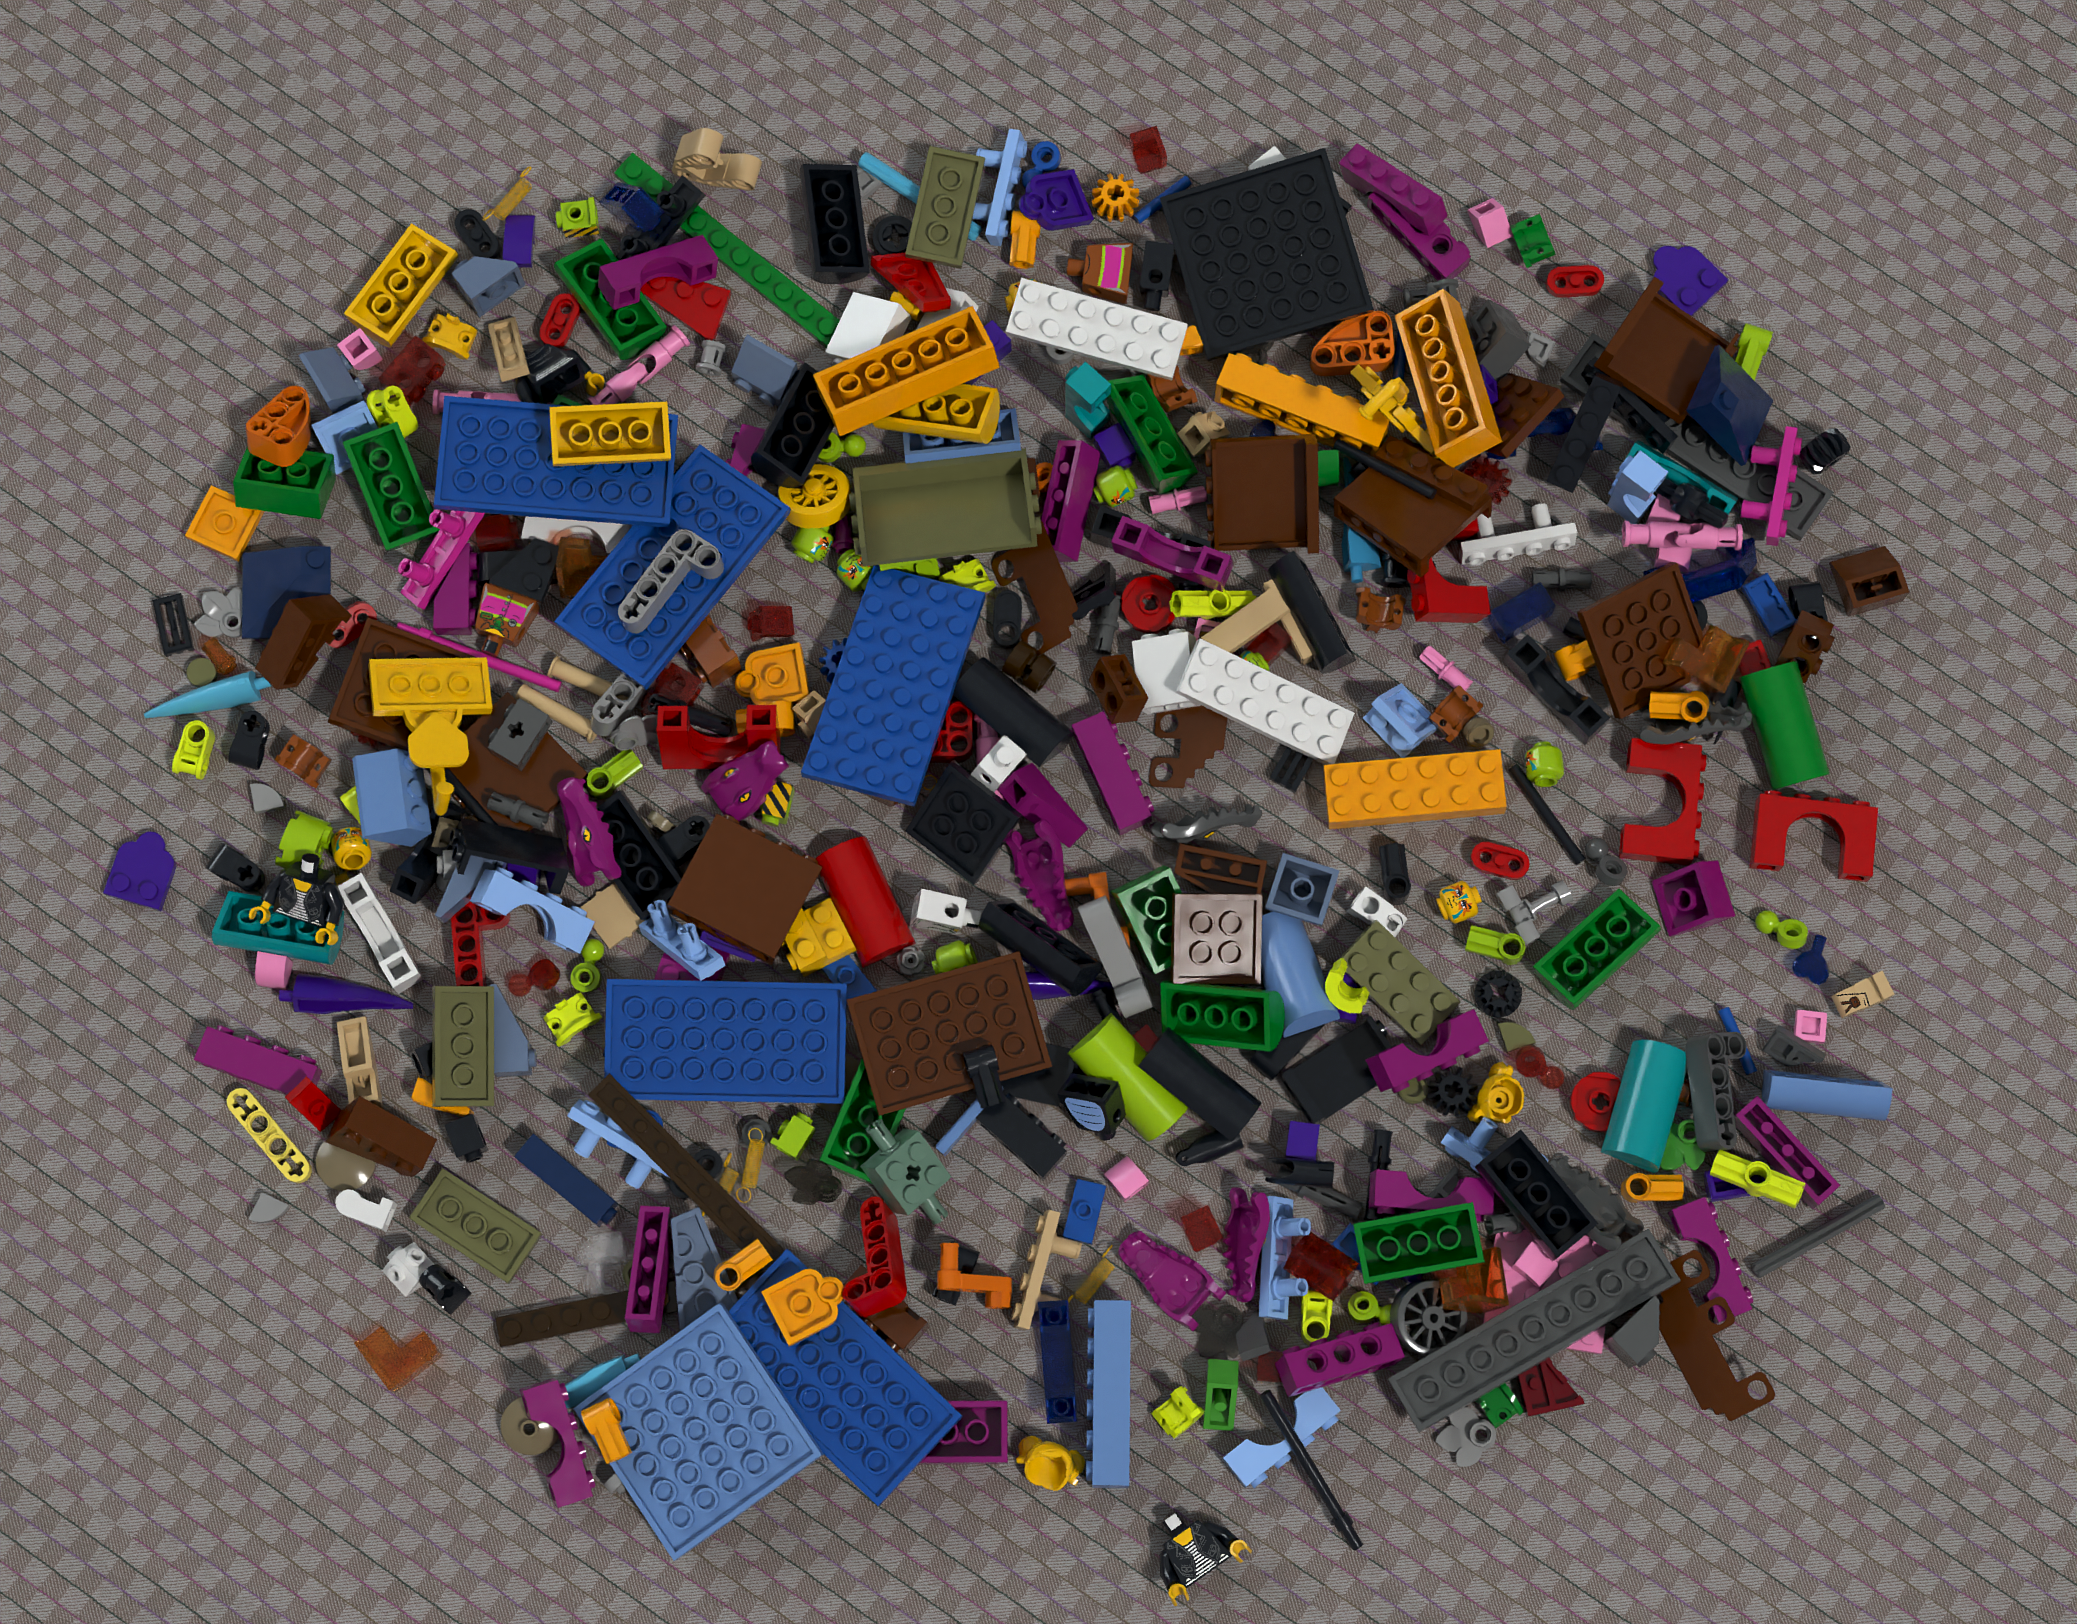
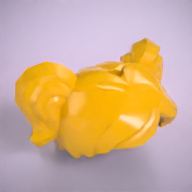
(1500, 1086)
(1049, 1463)

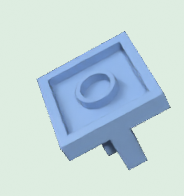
(342, 427)
(1400, 720)

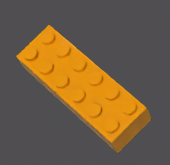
(906, 370)
(1447, 378)
(1297, 405)
(1414, 789)

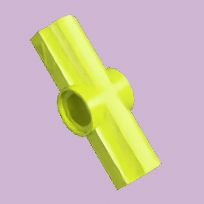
(1201, 605)
(1775, 1187)

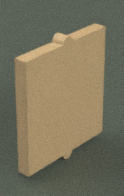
(612, 915)

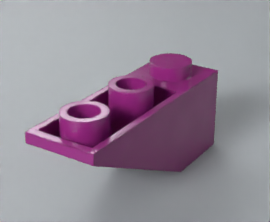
(454, 600)
(1038, 800)

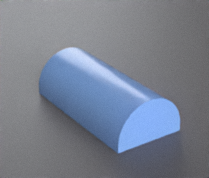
(928, 448)
(1295, 973)
(1826, 1095)

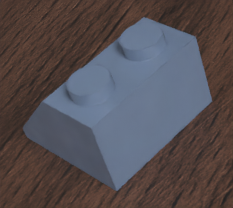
(487, 282)
(763, 371)
(332, 378)
(1302, 889)

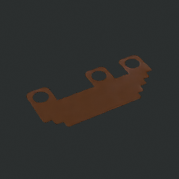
(1046, 587)
(1200, 735)
(1696, 1351)

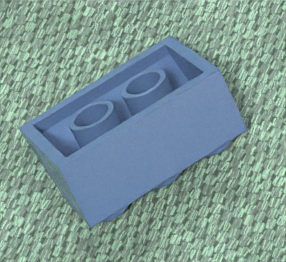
(391, 797)

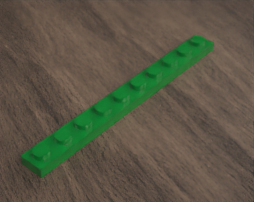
(739, 257)

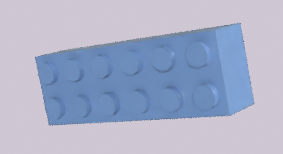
(1111, 1394)

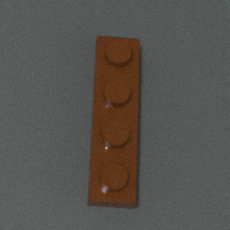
(1447, 480)

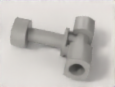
(1524, 912)

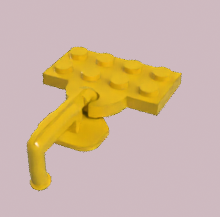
(1389, 402)
(432, 700)

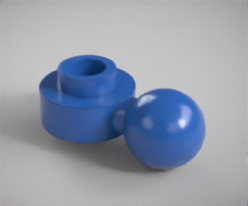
(1038, 152)

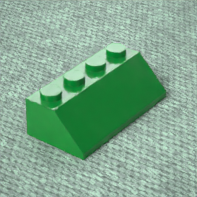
(1150, 433)

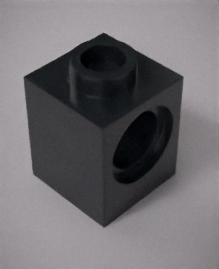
(423, 1059)
(467, 1138)

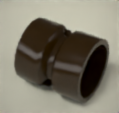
(1029, 666)

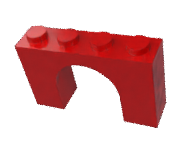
(1442, 601)
(687, 749)
(1682, 767)
(1852, 822)

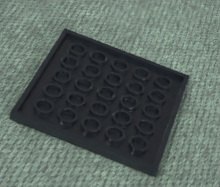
(1266, 254)

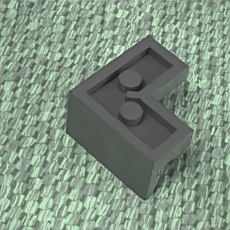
(1499, 340)

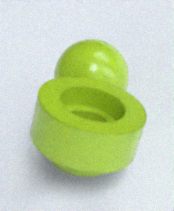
(853, 445)
(1790, 932)
(591, 952)
(1372, 1312)

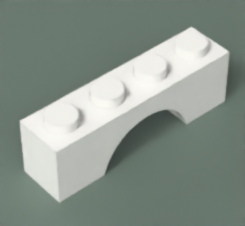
(552, 530)
(380, 933)

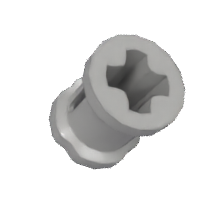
(711, 358)

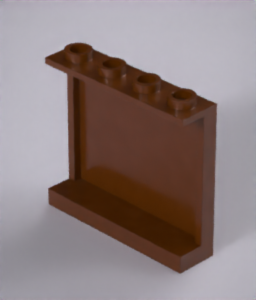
(1661, 353)
(1263, 492)
(1402, 520)
(489, 774)
(744, 888)

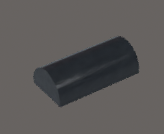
(834, 223)
(794, 433)
(1311, 613)
(1012, 712)
(645, 866)
(1040, 946)
(1200, 1084)
(1536, 1195)

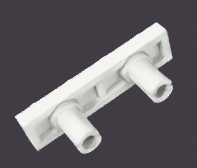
(1525, 542)

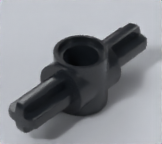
(1692, 503)

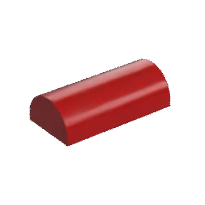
(864, 900)

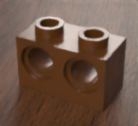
(1801, 645)
(1118, 689)

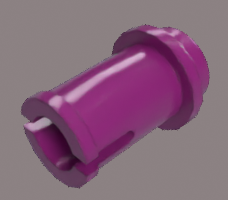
(843, 535)

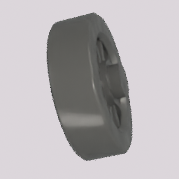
(1427, 1317)

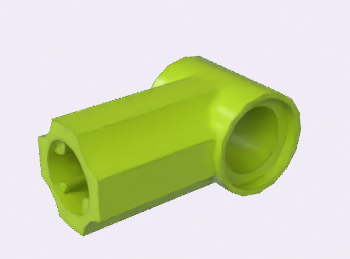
(1752, 347)
(615, 771)
(1491, 943)

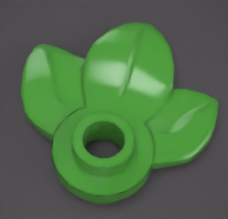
(1682, 1150)

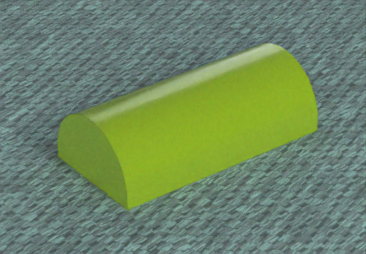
(1115, 1055)

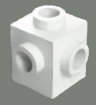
(406, 1267)

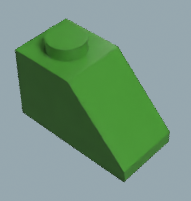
(1221, 1394)

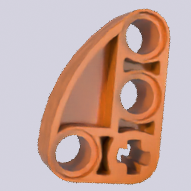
(1358, 338)
(281, 428)

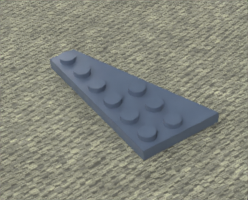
(694, 1268)

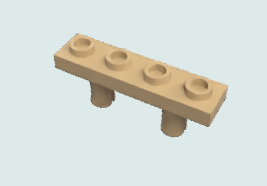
(1038, 1255)

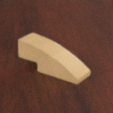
(359, 1060)

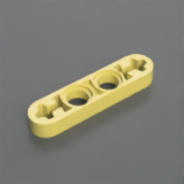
(271, 1133)

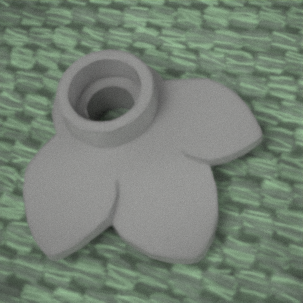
(219, 612)
(635, 732)
(1461, 1437)

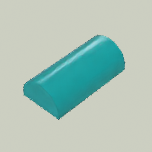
(278, 936)
(1646, 1104)

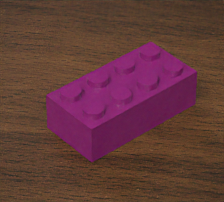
(977, 1436)

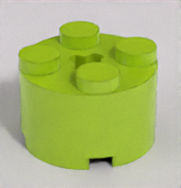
(304, 836)

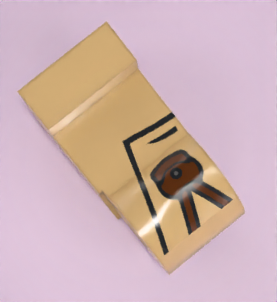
(1863, 995)

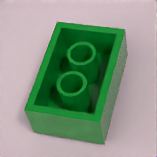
(289, 490)
(1148, 915)

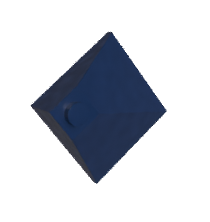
(1729, 405)
(276, 577)

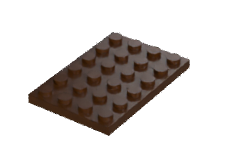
(919, 1029)

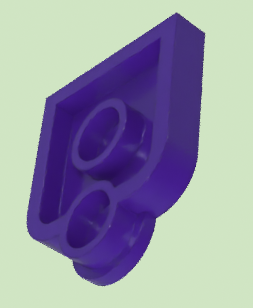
(1056, 201)
(1687, 277)
(142, 872)

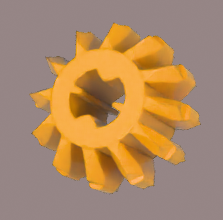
(1107, 191)

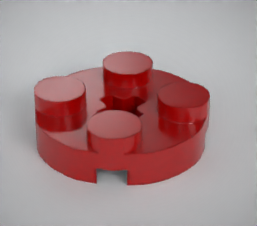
(1133, 607)
(1581, 1100)

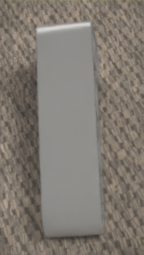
(667, 583)
(619, 708)
(1116, 956)

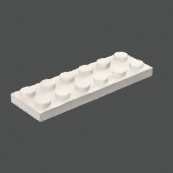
(1096, 329)
(1264, 702)

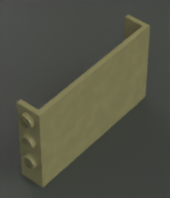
(944, 508)

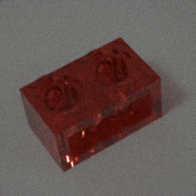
(406, 367)
(689, 693)
(1321, 1266)

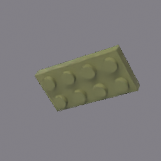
(945, 207)
(1398, 982)
(462, 1046)
(475, 1226)

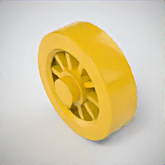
(819, 500)

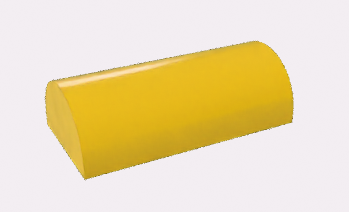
(400, 285)
(956, 414)
(610, 433)

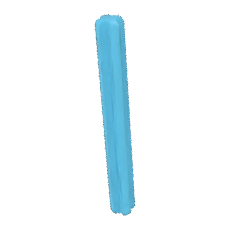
(900, 183)

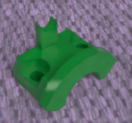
(1532, 240)
(1499, 1401)

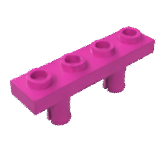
(1782, 499)
(441, 554)

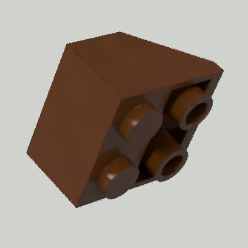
(1869, 580)

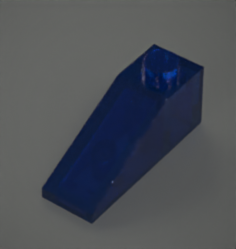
(632, 206)

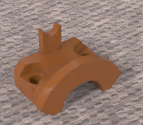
(1171, 393)
(1379, 610)
(1454, 712)
(304, 760)

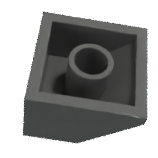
(1637, 1336)

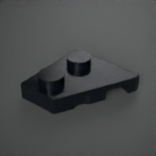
(529, 571)
(1094, 594)

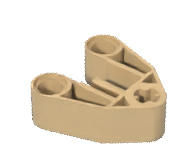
(702, 162)

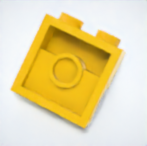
(817, 938)

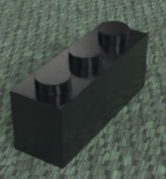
(1023, 1136)

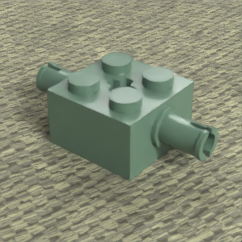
(906, 1171)

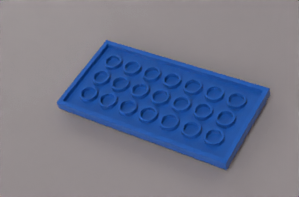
(501, 462)
(714, 505)
(893, 685)
(727, 1040)
(849, 1390)

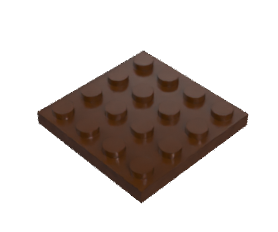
(1633, 634)
(354, 702)

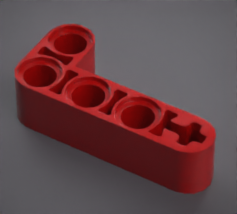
(953, 733)
(472, 930)
(885, 1281)

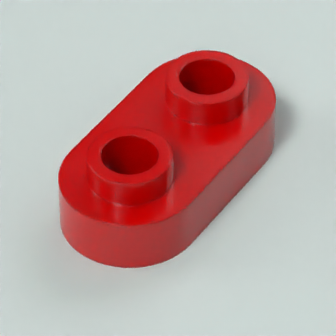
(1574, 281)
(558, 322)
(353, 628)
(1499, 860)

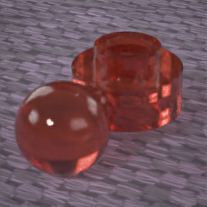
(542, 975)
(1551, 1076)

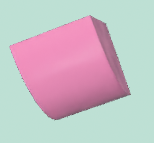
(1490, 222)
(359, 350)
(1662, 511)
(1679, 555)
(273, 970)
(1126, 1178)
(1535, 1265)

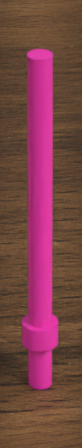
(493, 662)

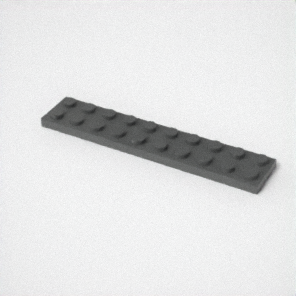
(1706, 457)
(1533, 1330)

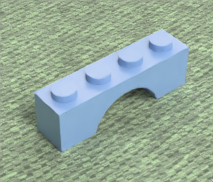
(1635, 486)
(562, 925)
(1251, 1460)

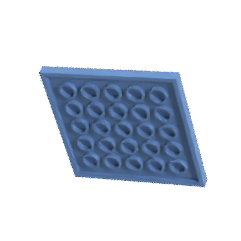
(703, 1431)

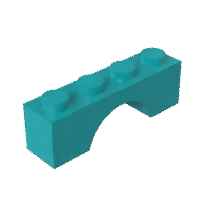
(1084, 399)
(1680, 474)

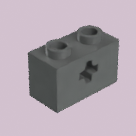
(519, 749)

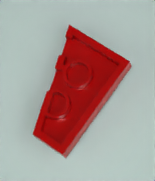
(914, 279)
(696, 305)

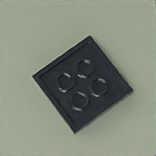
(963, 822)

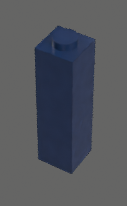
(567, 1181)

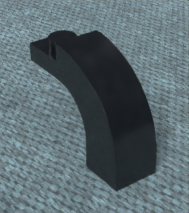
(419, 870)

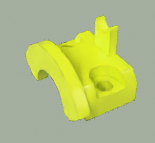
(965, 576)
(1340, 994)
(571, 1018)
(1177, 1413)

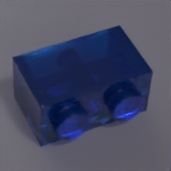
(1521, 612)

